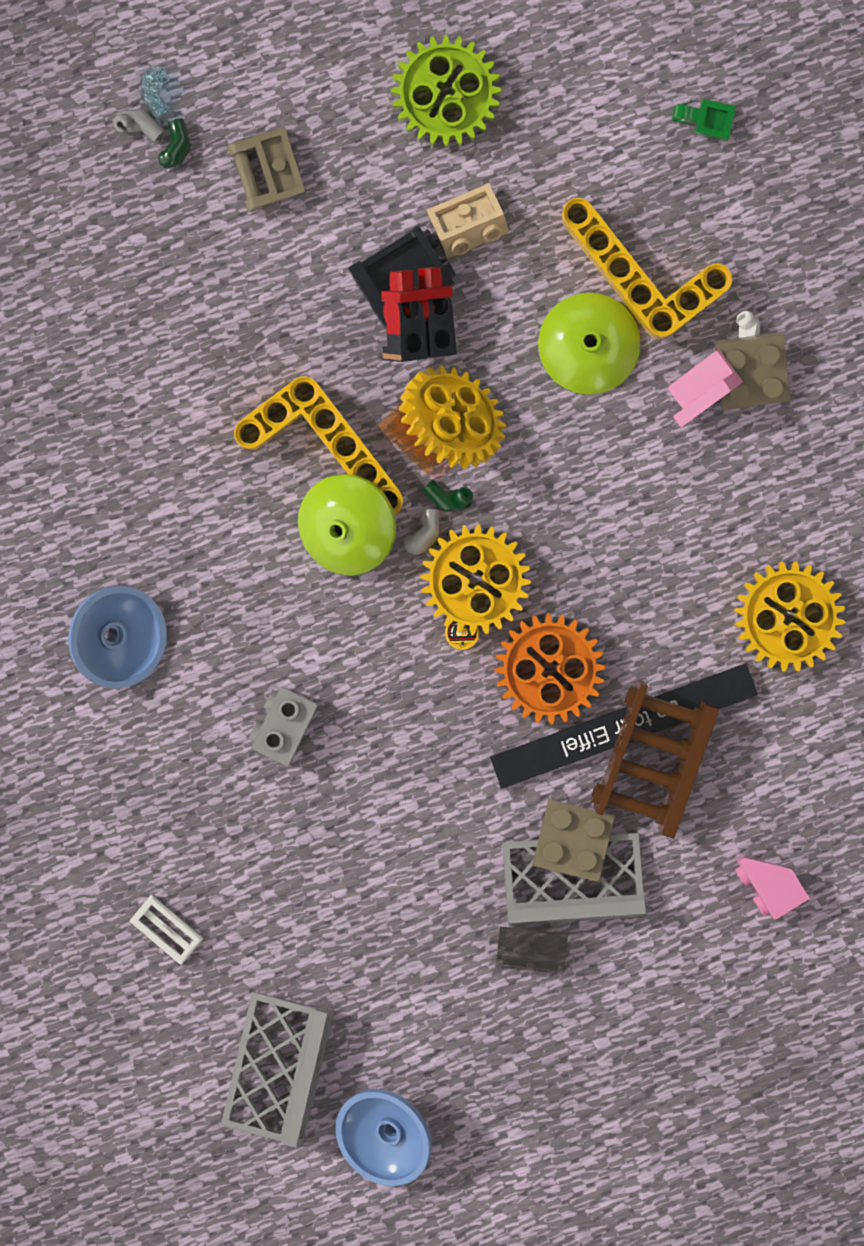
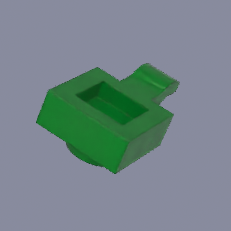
(711, 118)

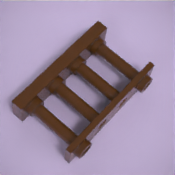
(688, 751)

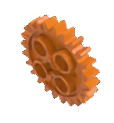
(528, 691)

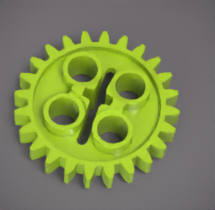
(419, 77)

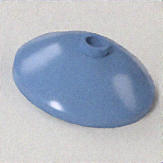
(136, 639)
(374, 1147)

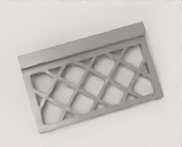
(574, 909)
(306, 1073)

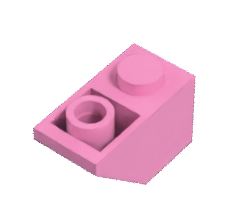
(775, 885)

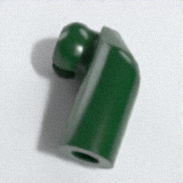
(178, 147)
(449, 500)

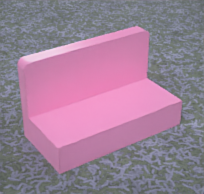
(703, 386)

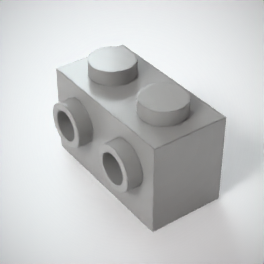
(283, 726)

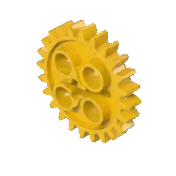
(452, 417)
(492, 553)
(807, 590)

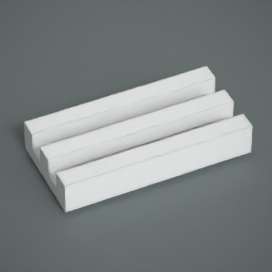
(144, 910)

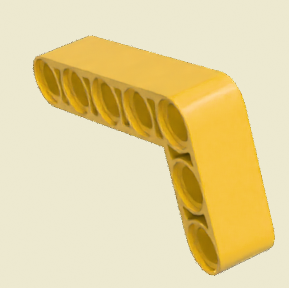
(637, 278)
(330, 437)

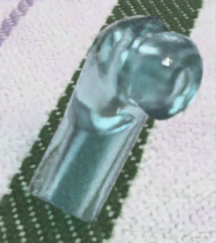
(150, 91)

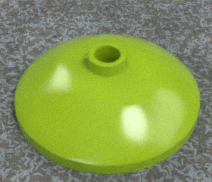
(586, 368)
(362, 514)

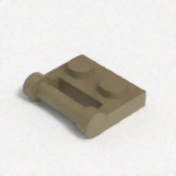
(277, 165)

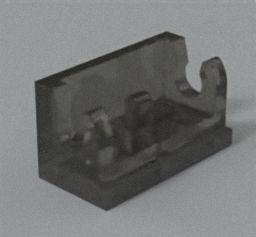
(531, 950)

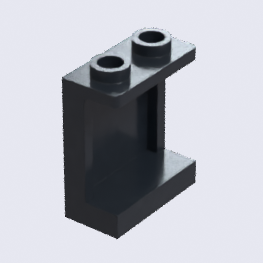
(407, 253)

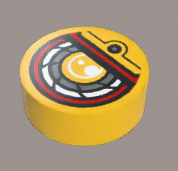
(461, 640)

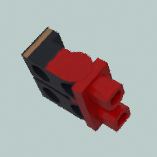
(418, 317)

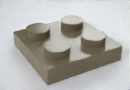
(761, 366)
(573, 841)

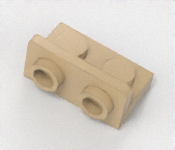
(468, 221)

